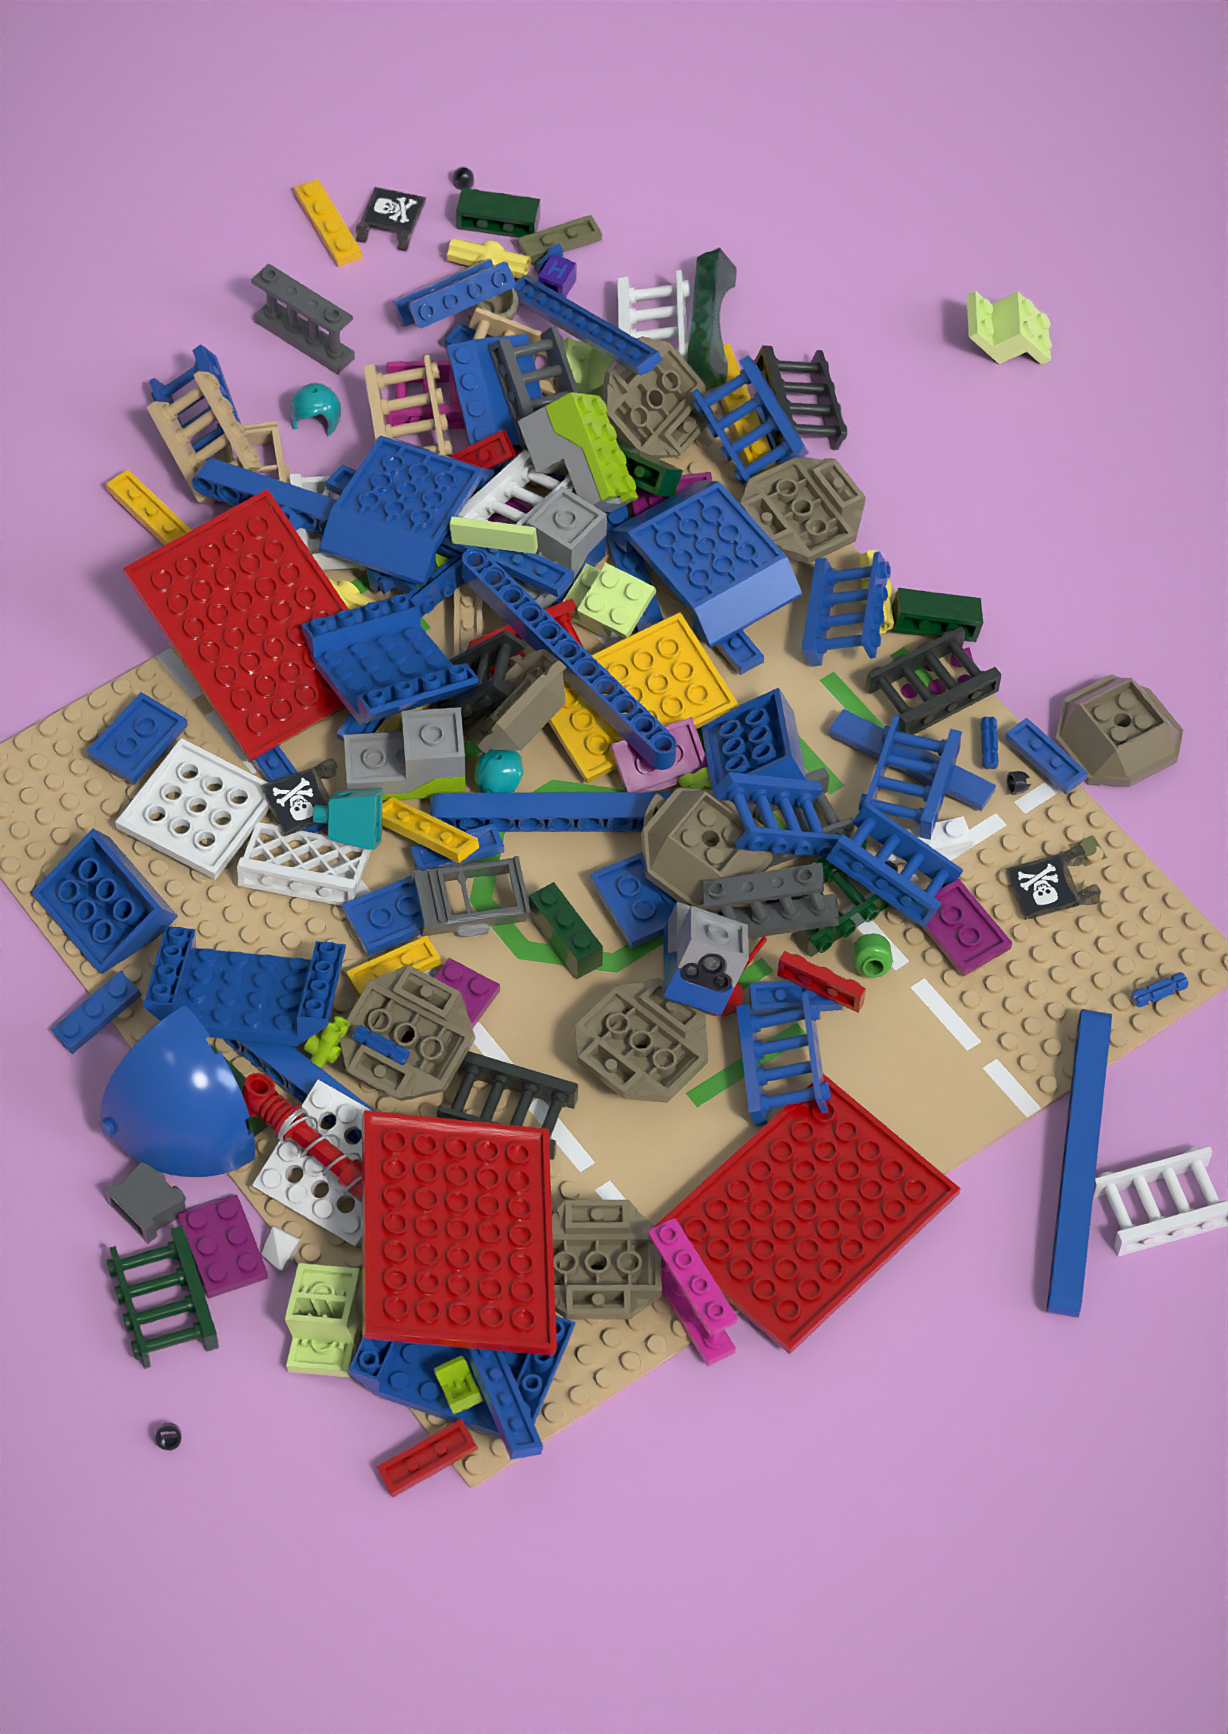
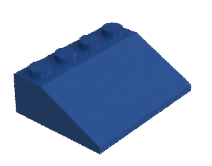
(479, 389)
(755, 740)
(103, 902)

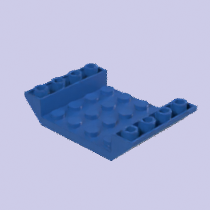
(400, 508)
(712, 559)
(383, 659)
(244, 992)
(407, 1376)

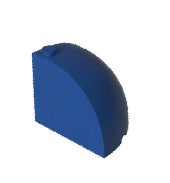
(178, 1103)

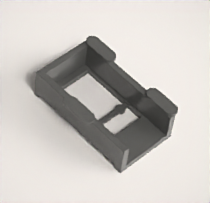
(435, 903)

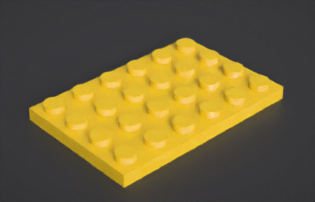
(660, 669)

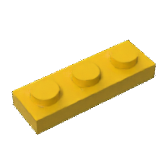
(418, 954)

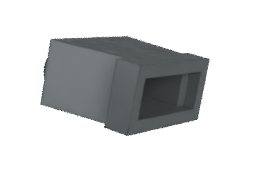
(146, 1201)

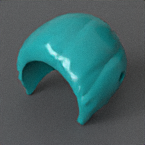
(315, 400)
(498, 771)

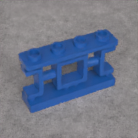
(439, 585)

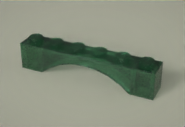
(706, 352)

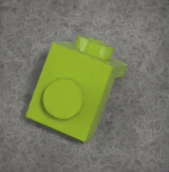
(458, 1384)

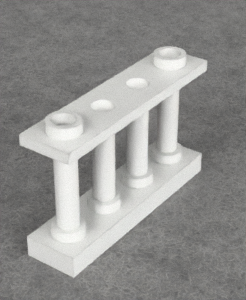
(629, 316)
(509, 484)
(1162, 1229)

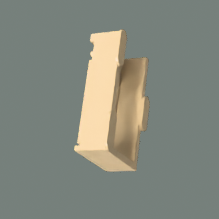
(257, 435)

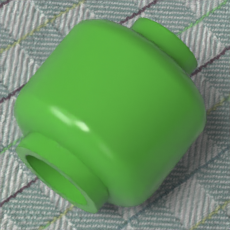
(872, 955)

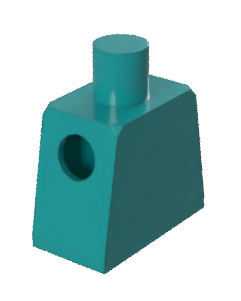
(353, 817)

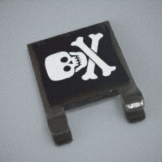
(393, 213)
(297, 794)
(1048, 886)

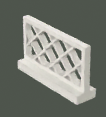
(298, 880)

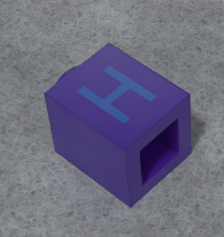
(558, 274)

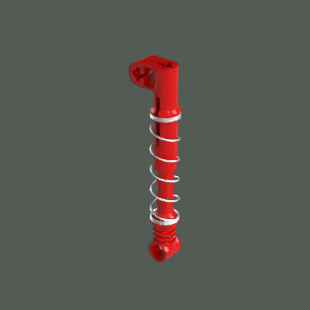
(290, 1123)

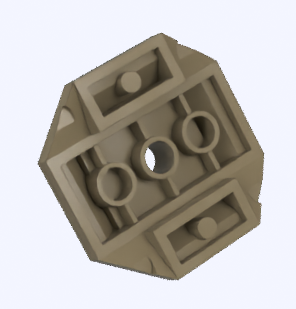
(671, 419)
(806, 507)
(527, 709)
(1118, 732)
(676, 851)
(402, 1004)
(642, 1016)
(607, 1236)

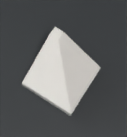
(280, 1248)

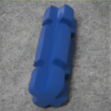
(989, 742)
(1159, 989)
(380, 1044)

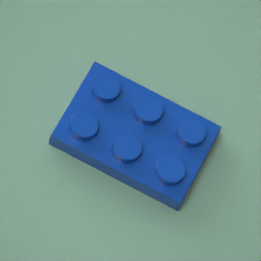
(137, 738)
(633, 900)
(385, 916)

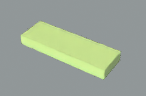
(493, 535)

